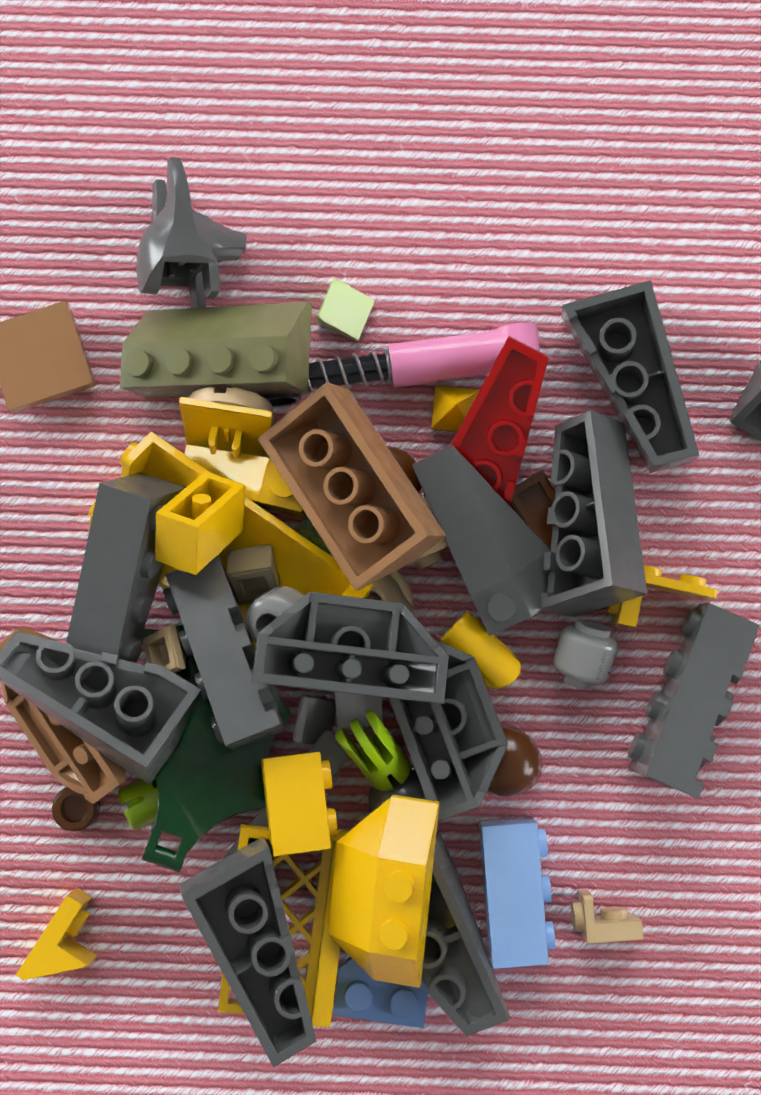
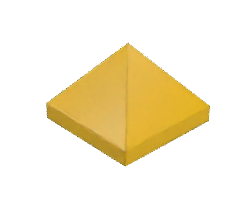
(451, 407)

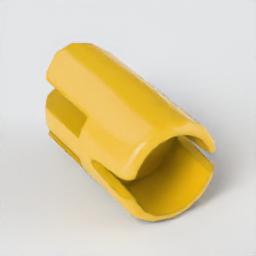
(494, 658)

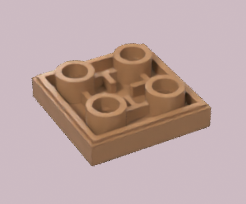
(42, 357)

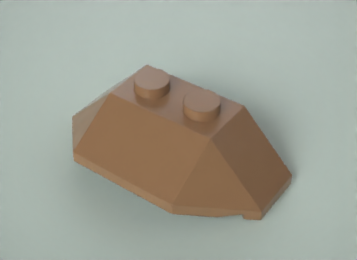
(64, 753)

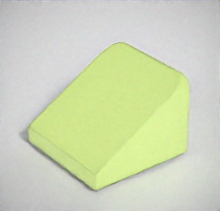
(345, 310)

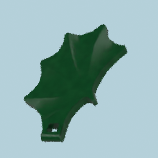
(204, 779)

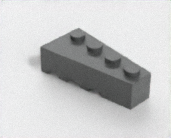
(593, 519)
(223, 654)
(693, 698)
(249, 937)

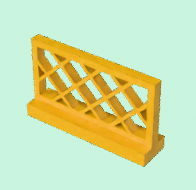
(323, 951)

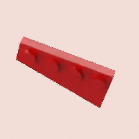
(502, 415)

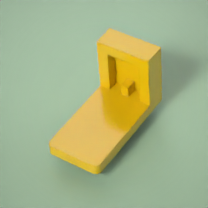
(627, 612)

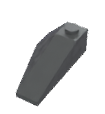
(487, 539)

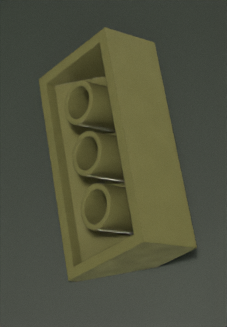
(219, 347)

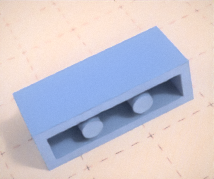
(516, 892)

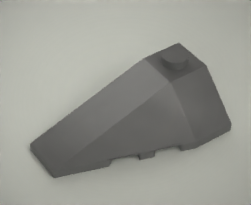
(112, 704)
(455, 955)

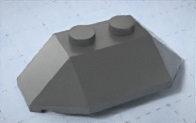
(351, 649)
(455, 742)

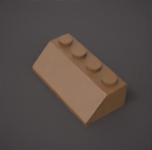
(350, 486)

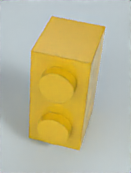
(199, 522)
(297, 803)

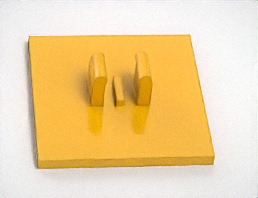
(224, 426)

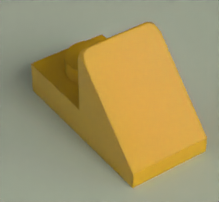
(55, 949)

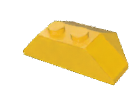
(385, 889)

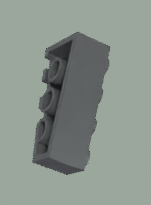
(634, 365)
(119, 566)

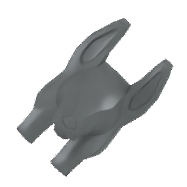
(182, 243)

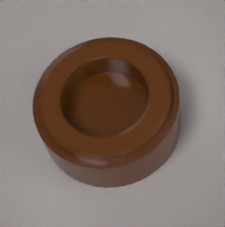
(73, 811)

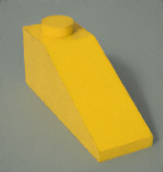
(258, 473)

